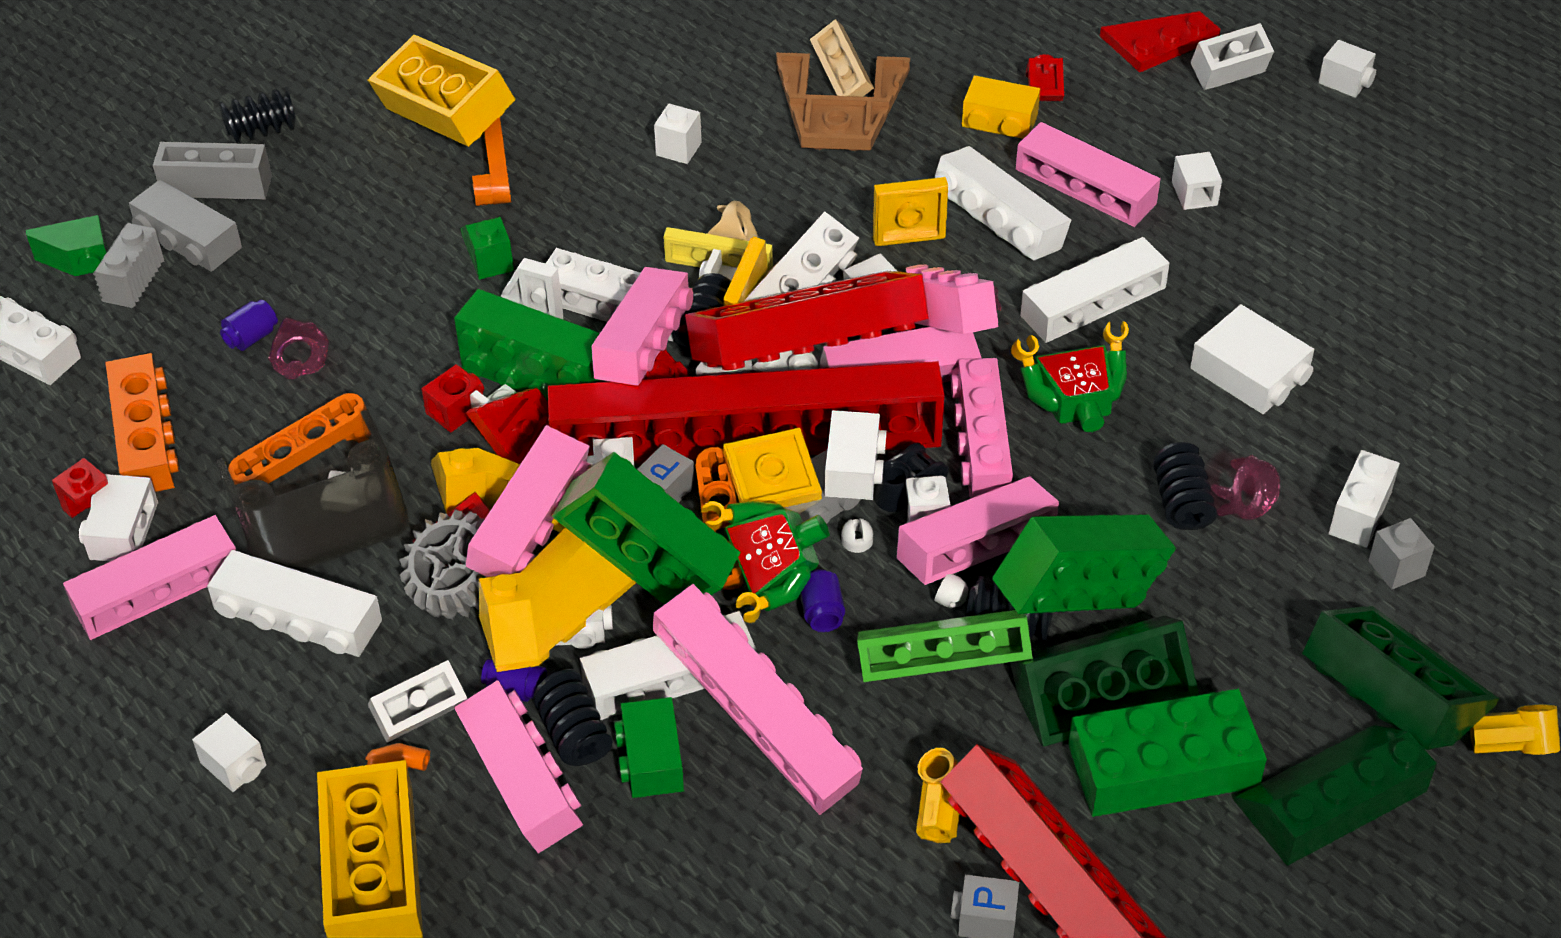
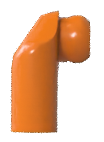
(415, 757)

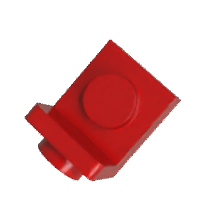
(1047, 74)
(77, 486)

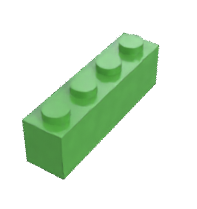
(944, 645)

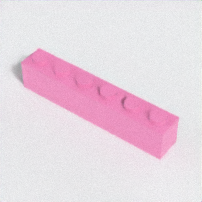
(757, 698)

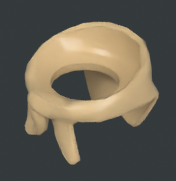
(732, 225)

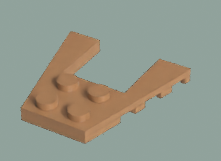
(839, 120)

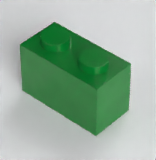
(651, 747)

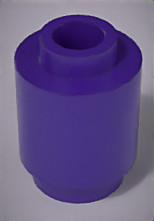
(248, 324)
(823, 601)
(521, 680)

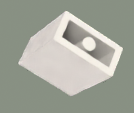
(1252, 359)

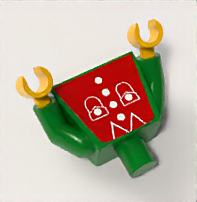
(1076, 382)
(773, 551)

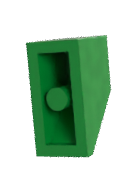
(70, 245)
(488, 247)

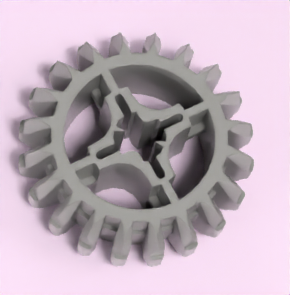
(443, 543)

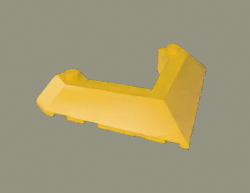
(552, 595)

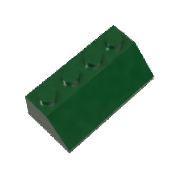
(1104, 673)
(1397, 675)
(1338, 791)

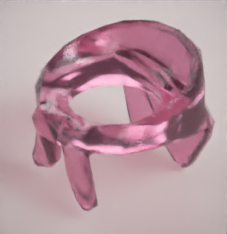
(296, 331)
(1254, 478)

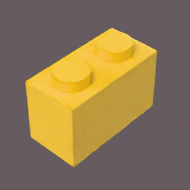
(1000, 107)

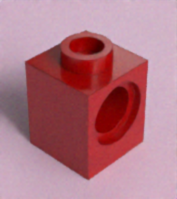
(449, 397)

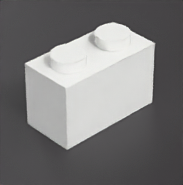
(1232, 56)
(852, 455)
(1364, 498)
(118, 517)
(417, 701)

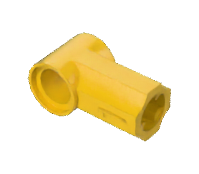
(1529, 729)
(936, 816)

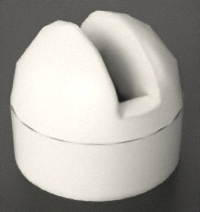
(848, 534)
(952, 591)

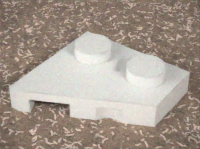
(536, 287)

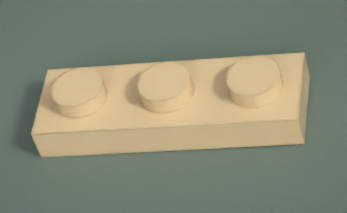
(841, 61)

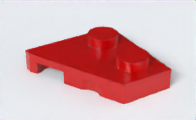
(512, 422)

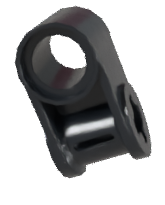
(892, 493)

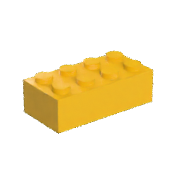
(442, 90)
(369, 852)

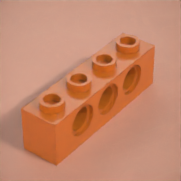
(140, 422)

